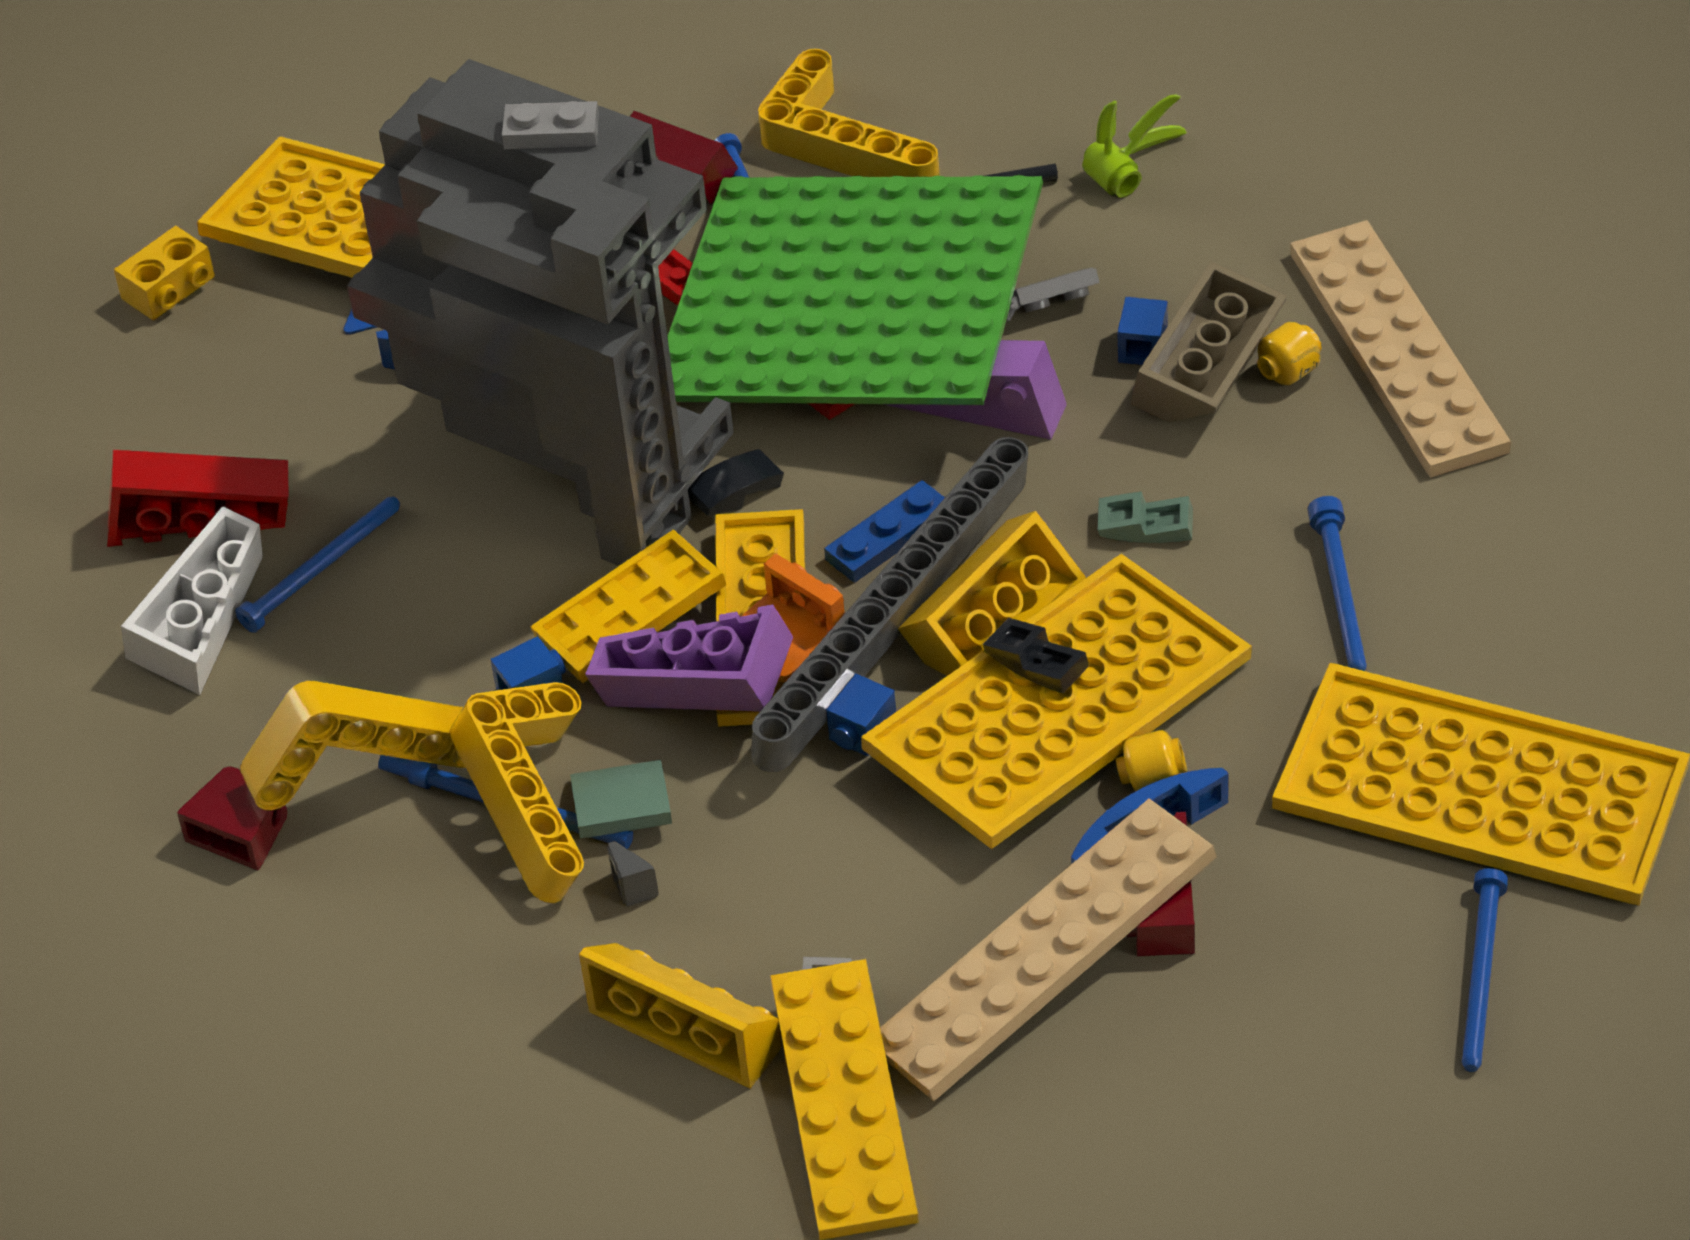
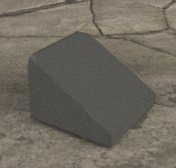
(632, 875)

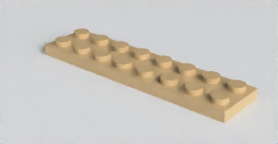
(1400, 349)
(1043, 948)

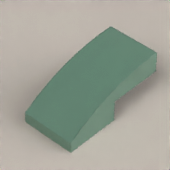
(1133, 520)

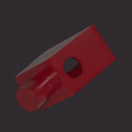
(229, 822)

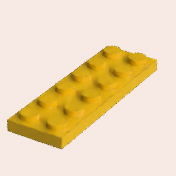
(742, 548)
(843, 1100)

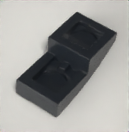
(727, 483)
(1028, 653)

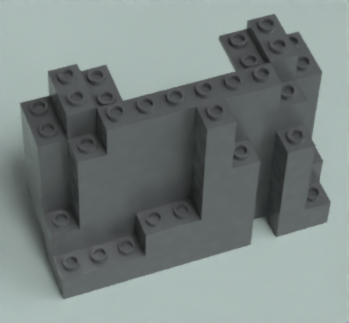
(536, 297)

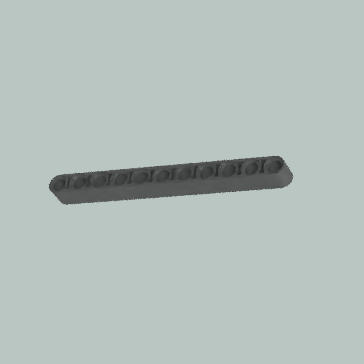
(892, 597)

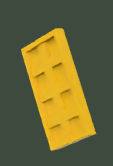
(635, 596)

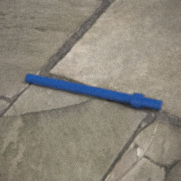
(427, 775)

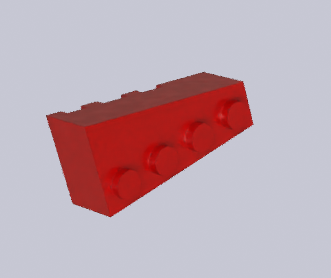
(183, 493)

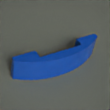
(1189, 792)

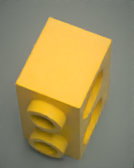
(164, 272)

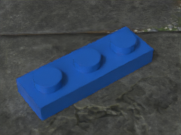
(882, 533)

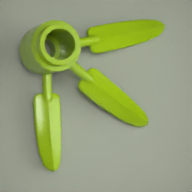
(1113, 166)

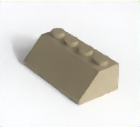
(1205, 345)

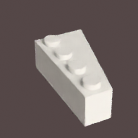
(194, 604)

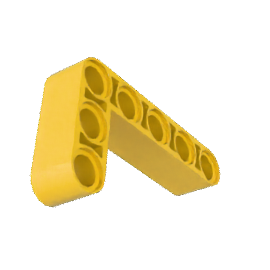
(799, 128)
(345, 718)
(492, 745)

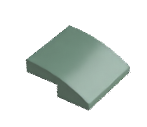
(620, 799)

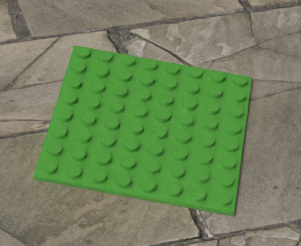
(851, 289)

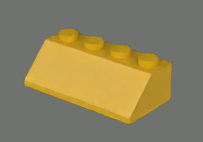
(1005, 578)
(679, 1012)

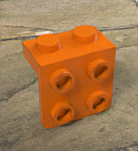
(804, 605)

